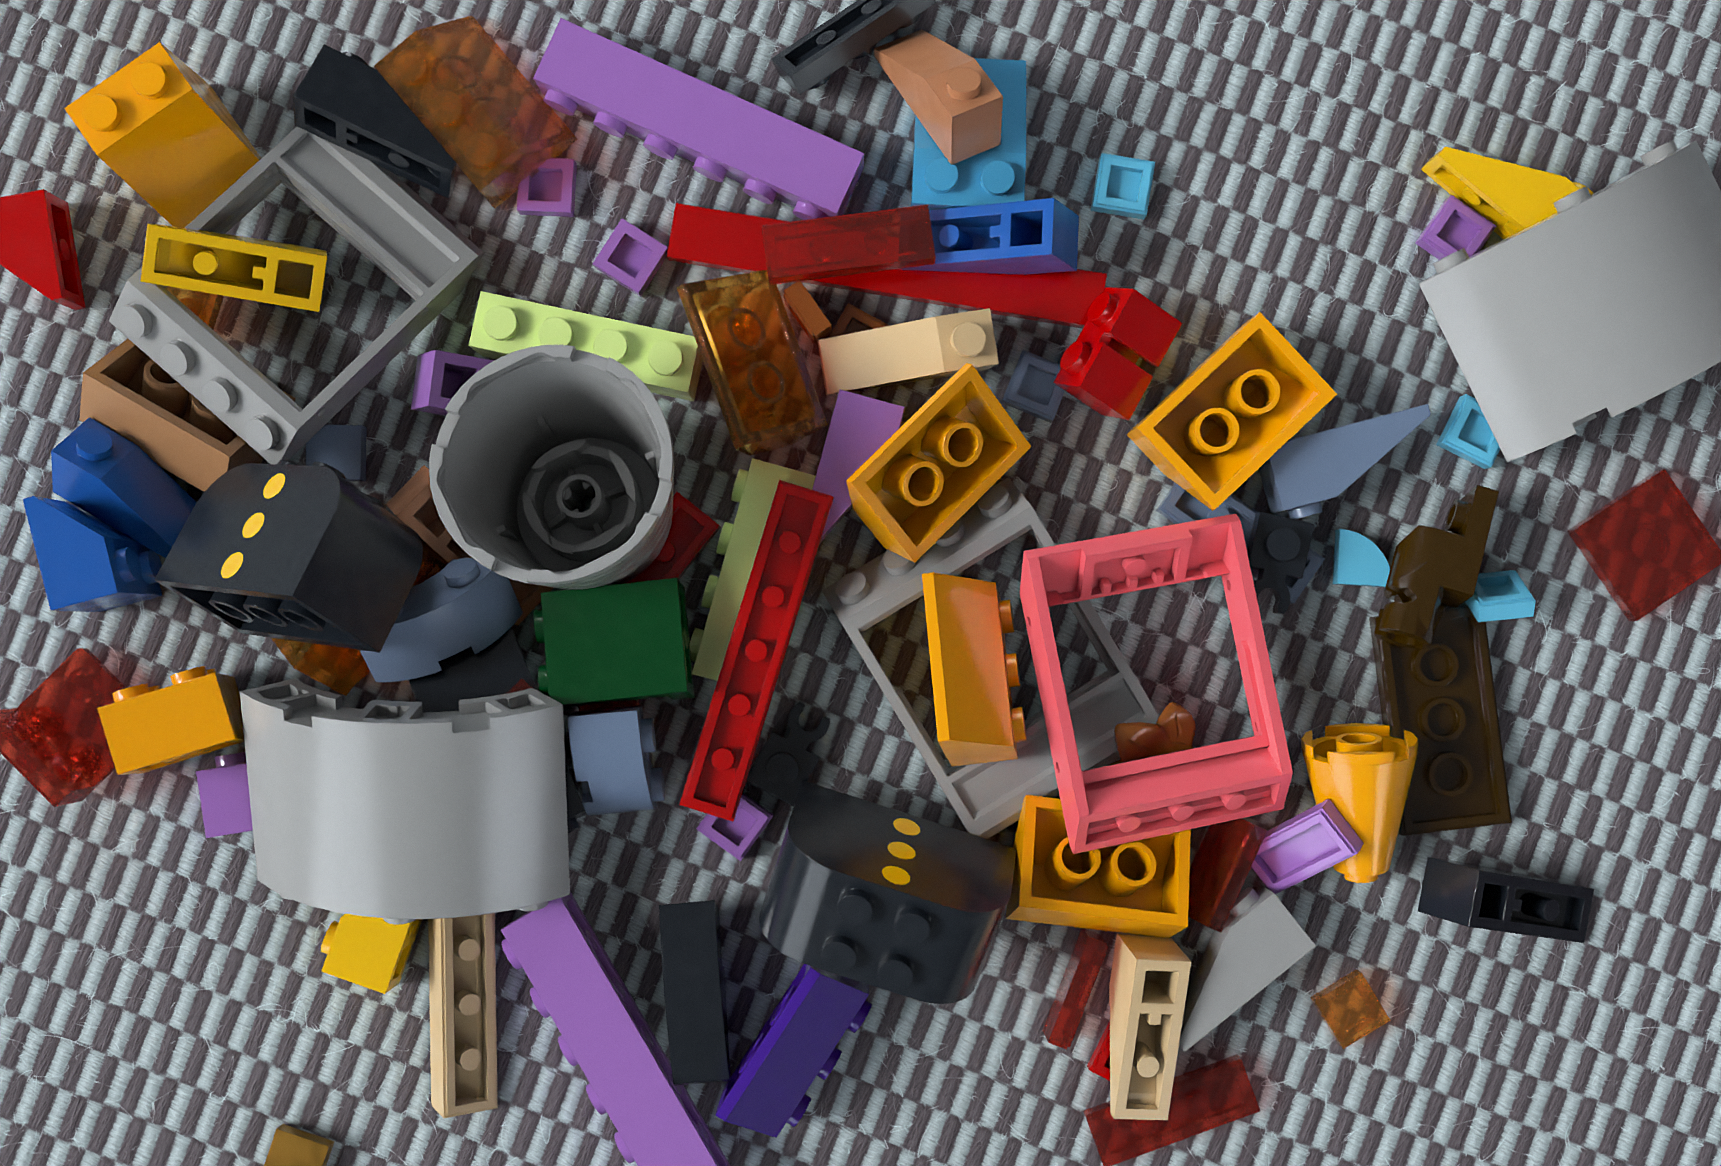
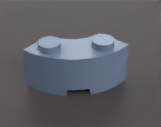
(443, 617)
(615, 760)

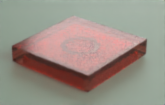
(1646, 545)

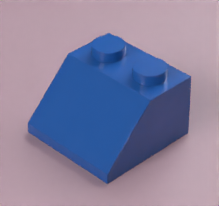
(88, 561)

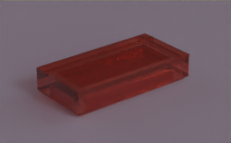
(1222, 870)
(1075, 989)

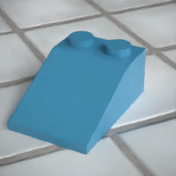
(985, 177)

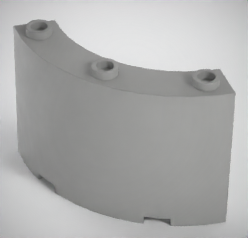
(1589, 303)
(406, 805)

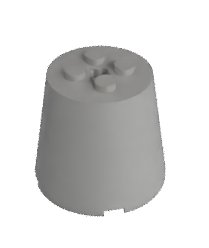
(532, 443)

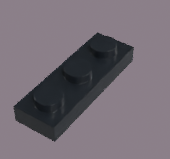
(843, 38)

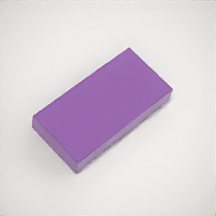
(1305, 847)

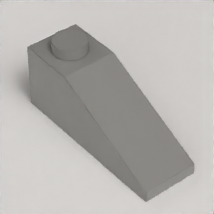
(1241, 961)

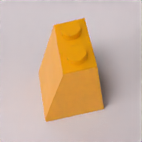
(165, 134)

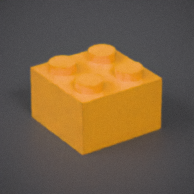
(174, 723)

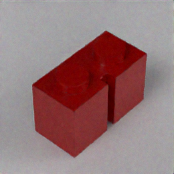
(1103, 359)

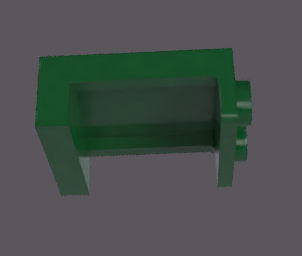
(615, 643)

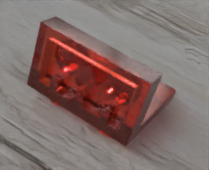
(58, 733)

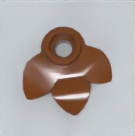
(1170, 734)

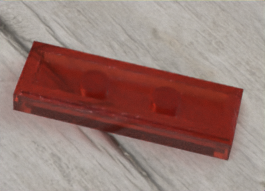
(848, 244)
(1197, 1104)

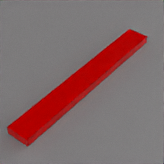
(736, 244)

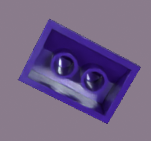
(793, 1050)

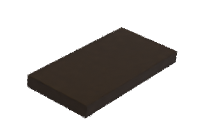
(1452, 709)

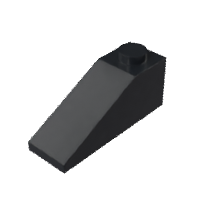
(363, 114)
(1505, 900)

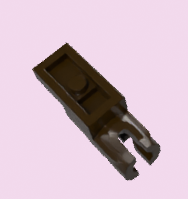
(1435, 571)

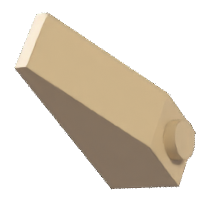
(908, 351)
(1145, 1024)

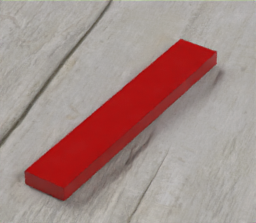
(756, 650)

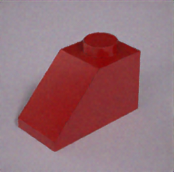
(41, 245)

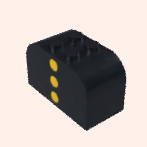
(295, 557)
(886, 896)

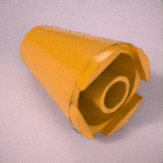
(1368, 783)

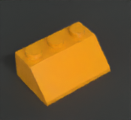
(1232, 413)
(936, 466)
(972, 670)
(1114, 888)

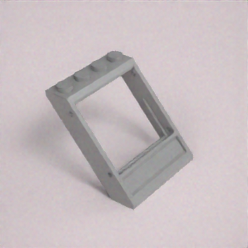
(375, 216)
(992, 793)

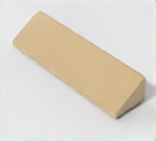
(462, 1014)

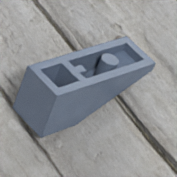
(1330, 461)

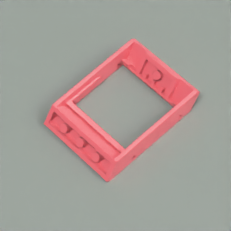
(1179, 787)

